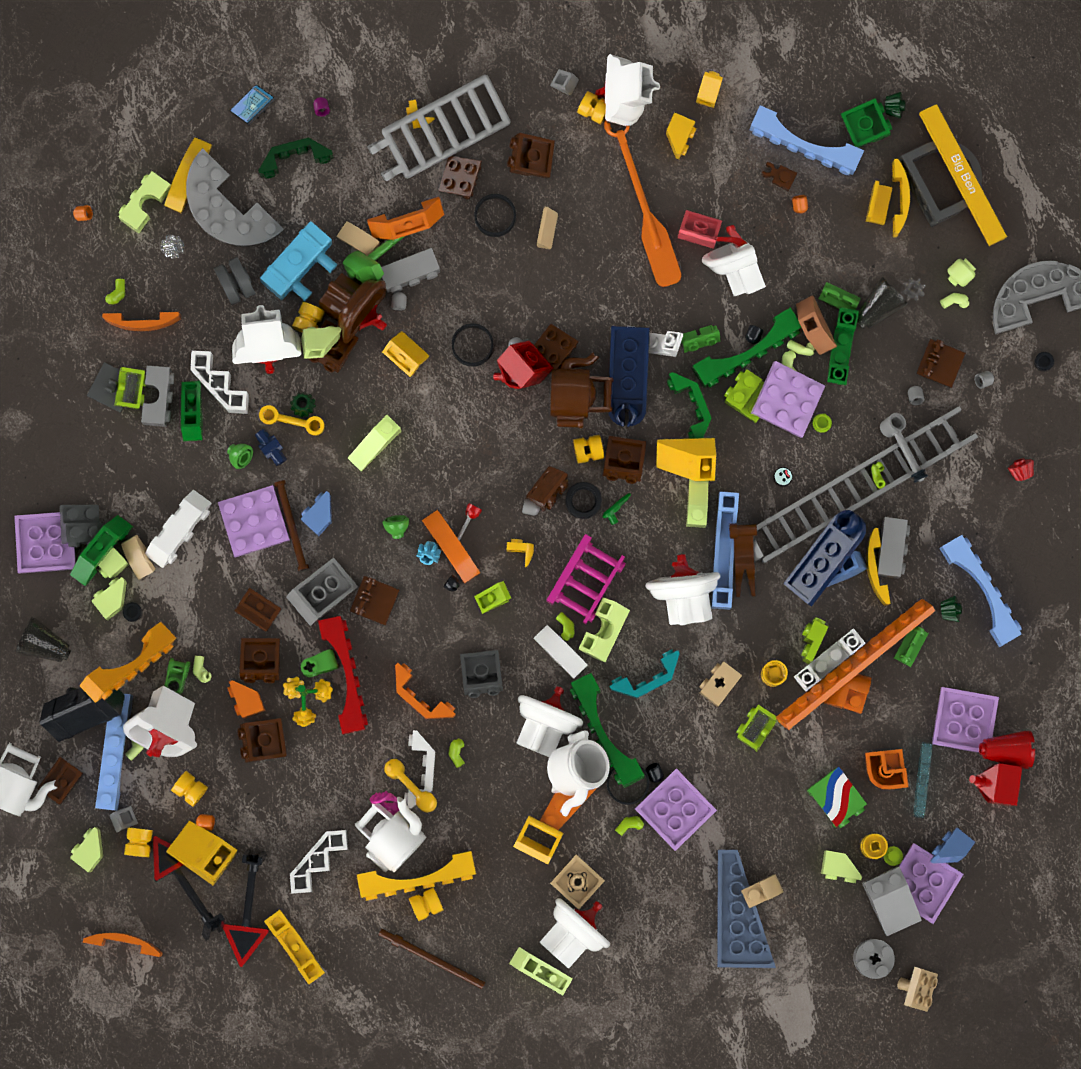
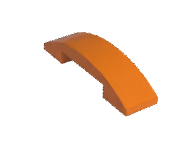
(166, 319)
(451, 546)
(147, 948)

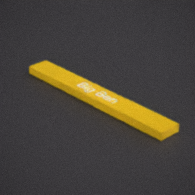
(962, 175)

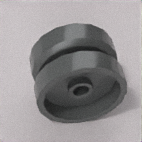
(236, 280)

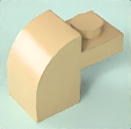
(762, 891)

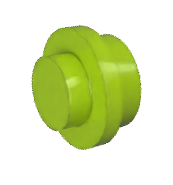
(822, 423)
(893, 856)

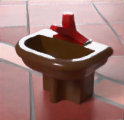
(354, 304)

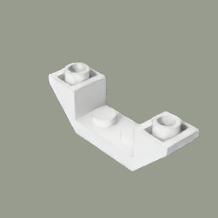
(665, 344)
(829, 660)
(419, 744)

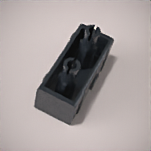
(78, 712)

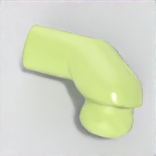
(957, 298)
(800, 349)
(788, 358)
(199, 671)
(134, 750)

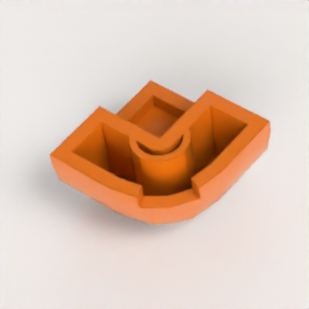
(852, 694)
(887, 769)

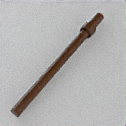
(397, 941)

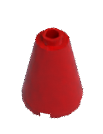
(1010, 749)

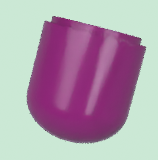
(320, 103)

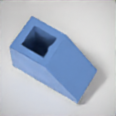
(319, 515)
(954, 847)

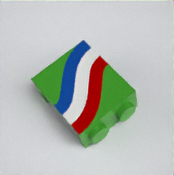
(837, 797)

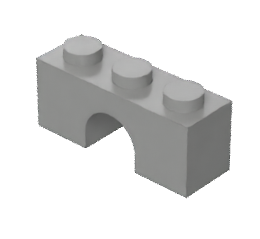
(157, 412)

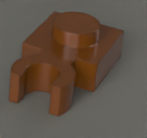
(782, 177)

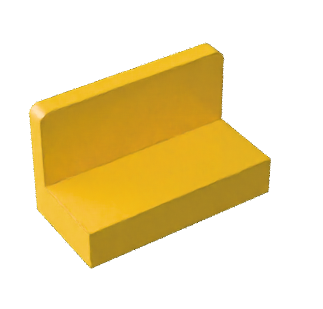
(878, 204)
(405, 353)

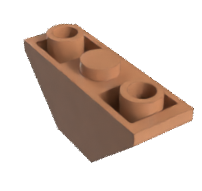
(815, 325)

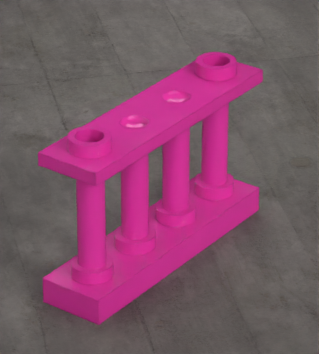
(577, 563)

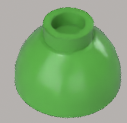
(240, 455)
(396, 525)

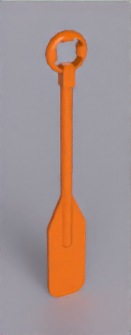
(654, 234)

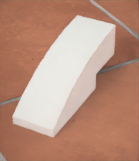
(560, 651)

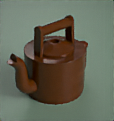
(575, 393)

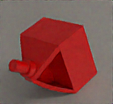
(522, 366)
(999, 784)

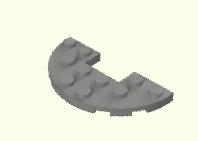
(217, 214)
(1032, 285)

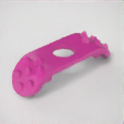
(385, 796)

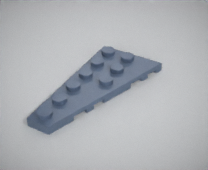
(739, 928)

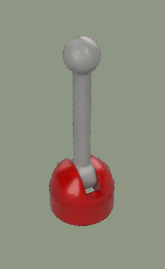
(472, 512)

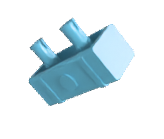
(296, 261)

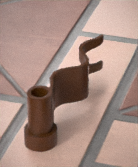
(743, 554)

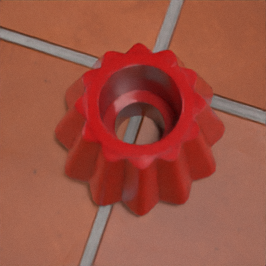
(1022, 469)

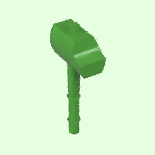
(364, 266)

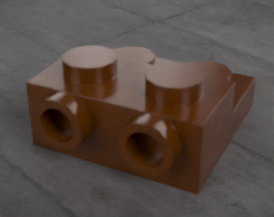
(531, 155)
(337, 354)
(624, 459)
(260, 659)
(262, 740)

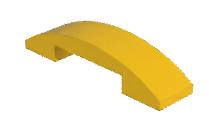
(899, 175)
(177, 195)
(880, 591)
(294, 946)

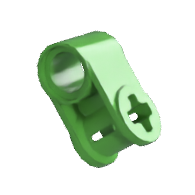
(323, 662)
(177, 675)

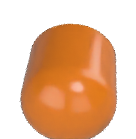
(800, 204)
(80, 213)
(206, 821)

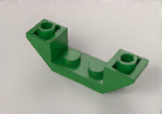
(840, 355)
(679, 384)
(98, 548)

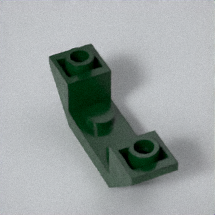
(269, 166)

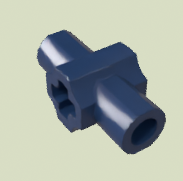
(270, 447)

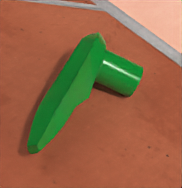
(609, 513)

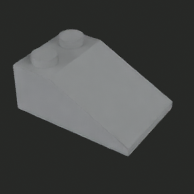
(321, 591)
(892, 901)

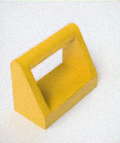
(534, 848)

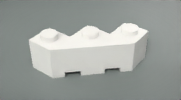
(218, 383)
(178, 529)
(317, 860)

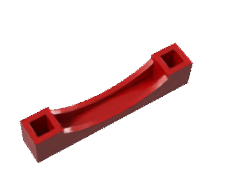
(334, 632)

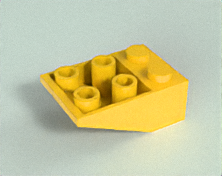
(688, 458)
(202, 852)

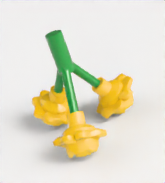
(295, 689)

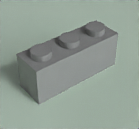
(410, 270)
(892, 547)

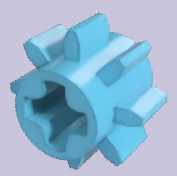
(428, 553)

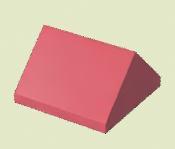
(699, 229)

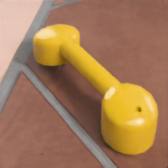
(270, 415)
(424, 800)

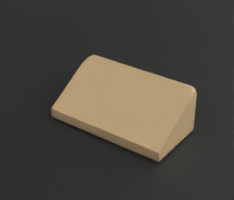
(547, 228)

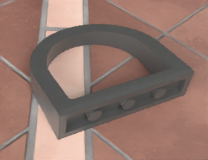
(920, 191)

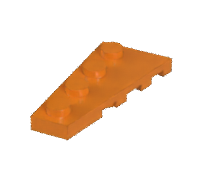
(553, 816)

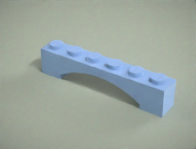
(843, 158)
(724, 550)
(1003, 626)
(111, 765)

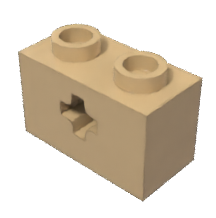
(729, 677)

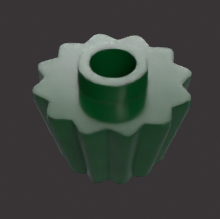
(895, 105)
(297, 399)
(951, 609)

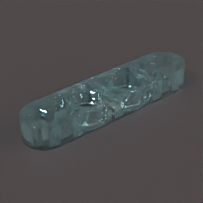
(922, 780)

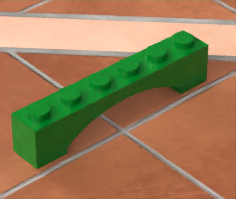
(710, 370)
(626, 769)

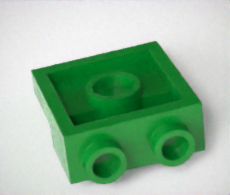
(866, 123)

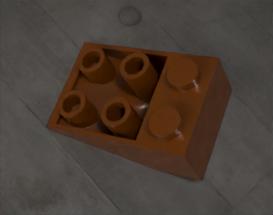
(547, 488)

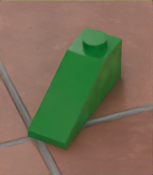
(191, 411)

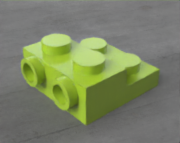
(745, 394)
(814, 634)

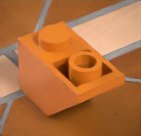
(247, 700)

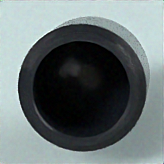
(753, 334)
(654, 772)

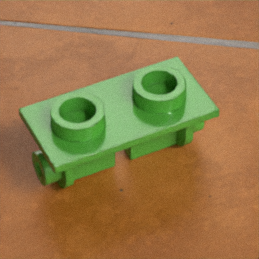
(838, 297)
(709, 336)
(911, 646)

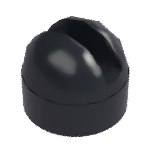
(452, 583)

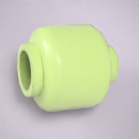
(961, 272)

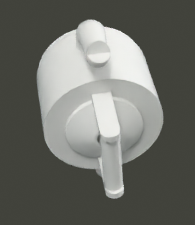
(577, 769)
(18, 786)
(393, 837)

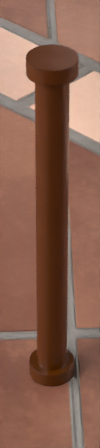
(291, 525)

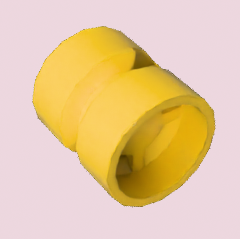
(593, 107)
(308, 317)
(595, 448)
(774, 673)
(189, 788)
(138, 842)
(873, 846)
(427, 903)

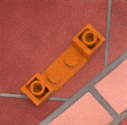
(407, 223)
(440, 711)

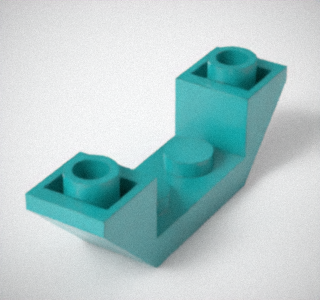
(624, 687)

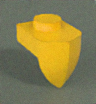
(412, 108)
(517, 546)

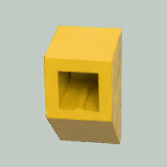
(709, 89)
(679, 132)

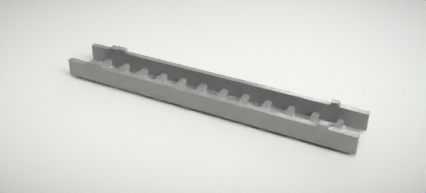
(876, 493)

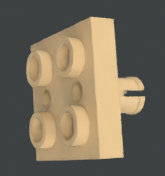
(577, 882)
(919, 988)

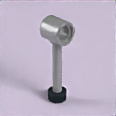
(892, 427)

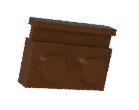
(258, 610)
(66, 778)

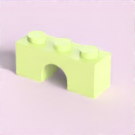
(152, 188)
(612, 619)

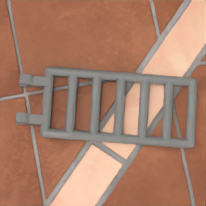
(456, 146)

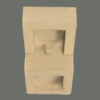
(358, 238)
(136, 557)

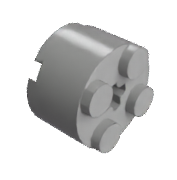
(884, 954)

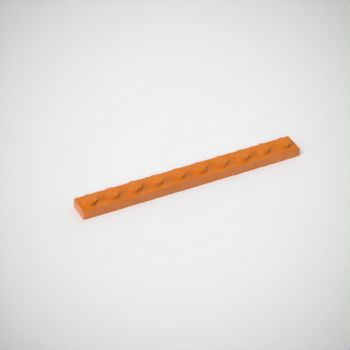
(855, 664)

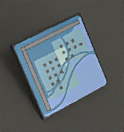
(252, 105)

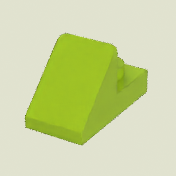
(493, 597)

